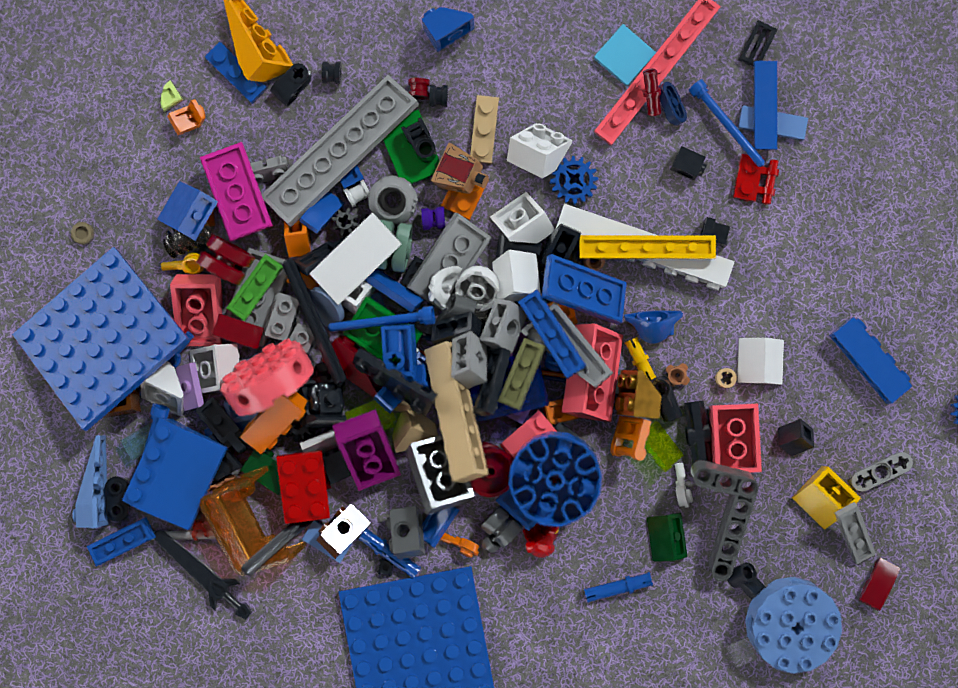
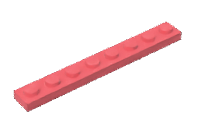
(663, 62)

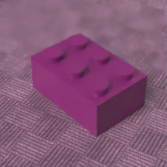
(366, 450)

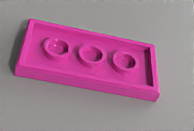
(236, 191)

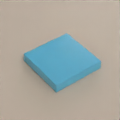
(624, 55)

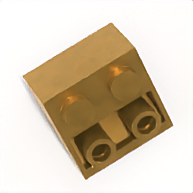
(637, 395)

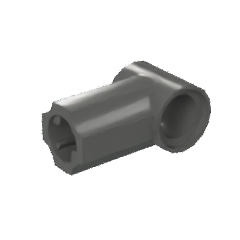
(456, 306)

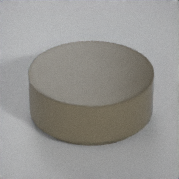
(82, 233)

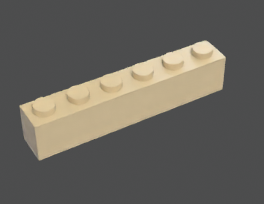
(455, 417)

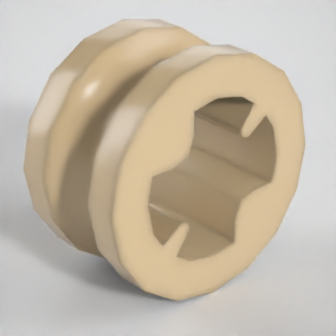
(732, 379)

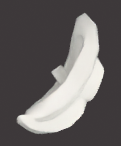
(443, 284)

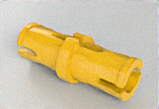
(639, 357)

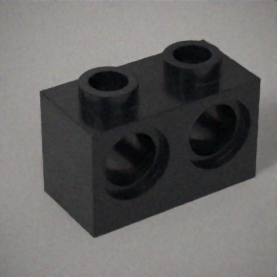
(455, 326)

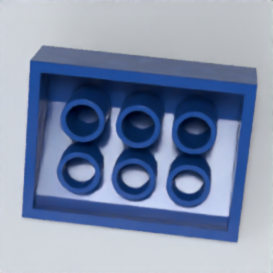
(174, 473)

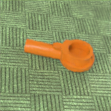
(467, 547)

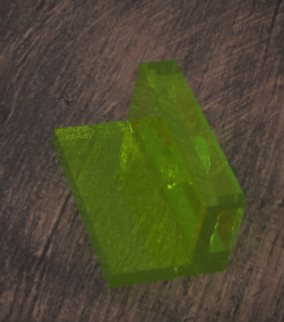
(662, 447)

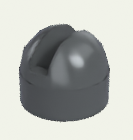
(490, 544)

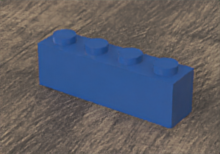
(870, 360)

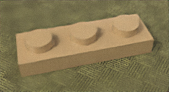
(484, 128)

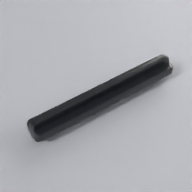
(273, 547)

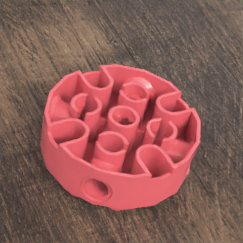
(266, 377)

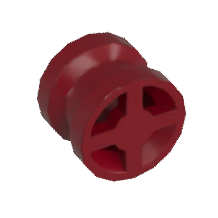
(419, 88)

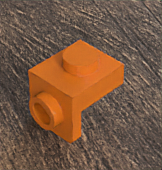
(187, 118)

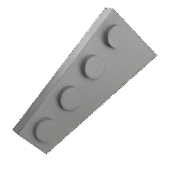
(596, 369)

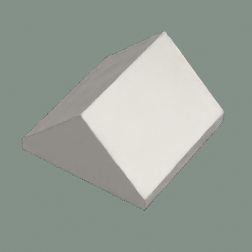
(516, 275)
(760, 361)

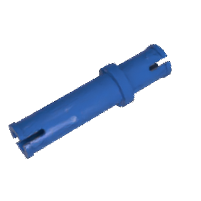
(382, 547)
(618, 587)

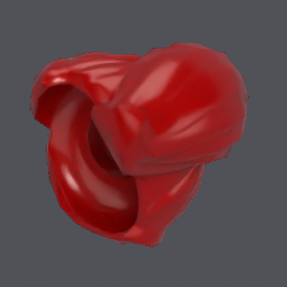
(541, 540)

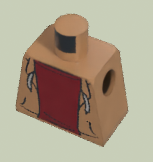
(459, 171)

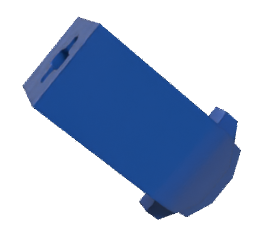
(400, 342)

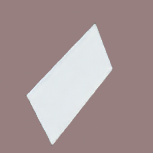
(355, 258)

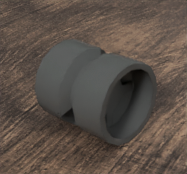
(503, 528)

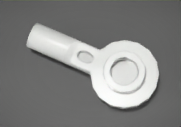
(684, 495)

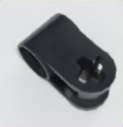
(289, 85)
(418, 137)

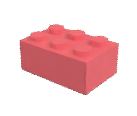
(735, 436)

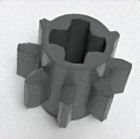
(342, 216)

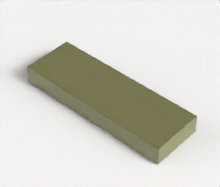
(522, 374)

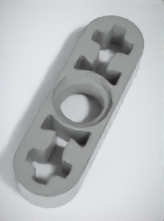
(889, 475)

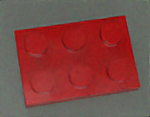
(303, 486)

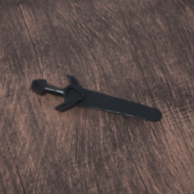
(209, 580)

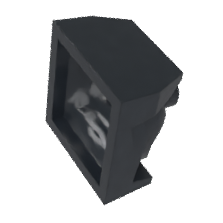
(323, 404)

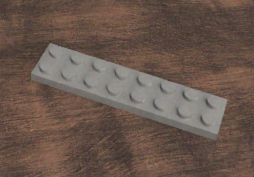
(339, 150)

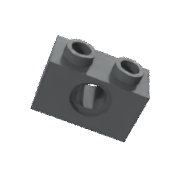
(413, 543)

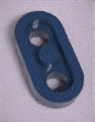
(672, 104)

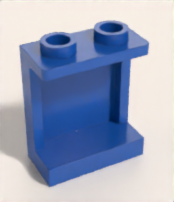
(187, 210)

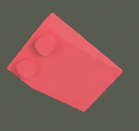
(197, 306)

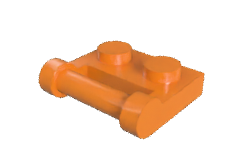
(631, 430)

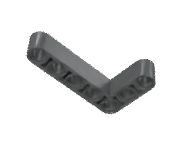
(731, 514)

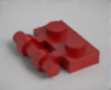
(748, 180)

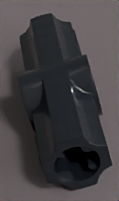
(697, 431)

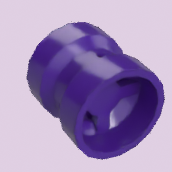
(428, 220)

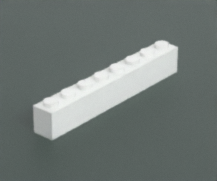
(710, 271)

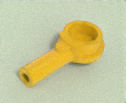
(188, 264)

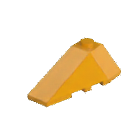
(254, 49)

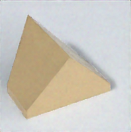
(412, 428)

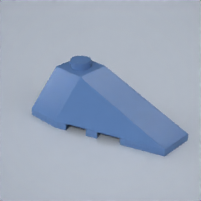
(91, 503)

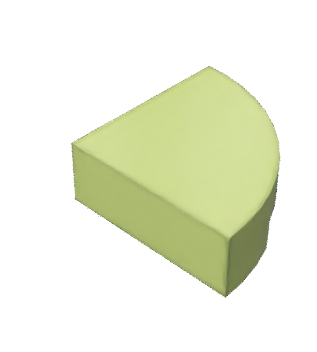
(169, 96)

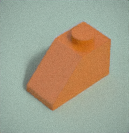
(297, 239)

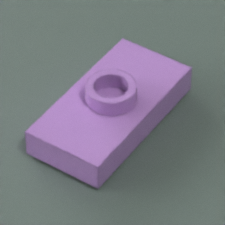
(190, 386)

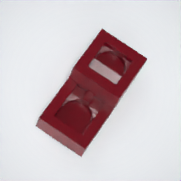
(238, 331)
(880, 584)

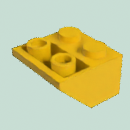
(824, 495)

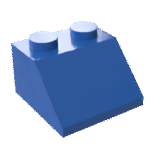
(446, 26)

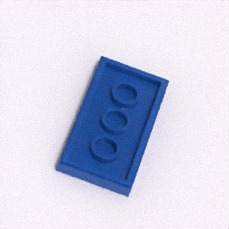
(584, 289)

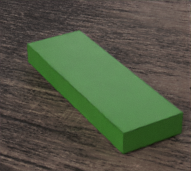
(255, 287)

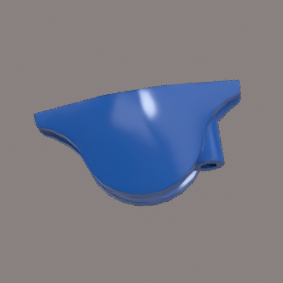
(654, 325)

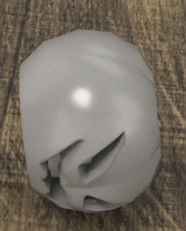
(378, 199)

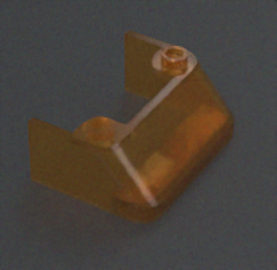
(237, 525)

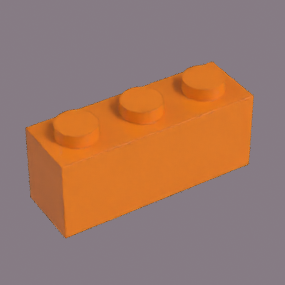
(273, 421)

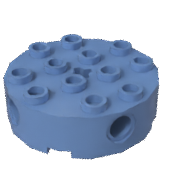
(793, 625)

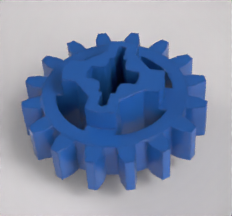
(581, 187)

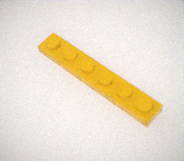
(647, 247)

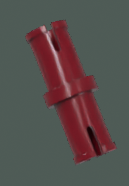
(652, 92)

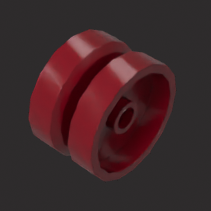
(224, 261)
(498, 473)

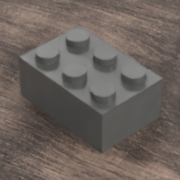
(432, 476)

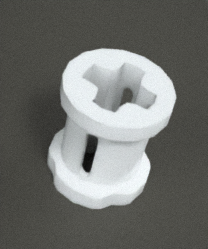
(357, 193)

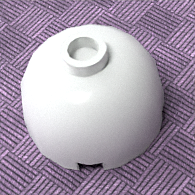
(479, 285)

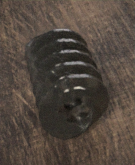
(180, 243)

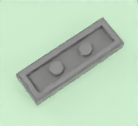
(855, 533)

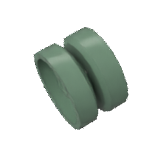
(402, 253)

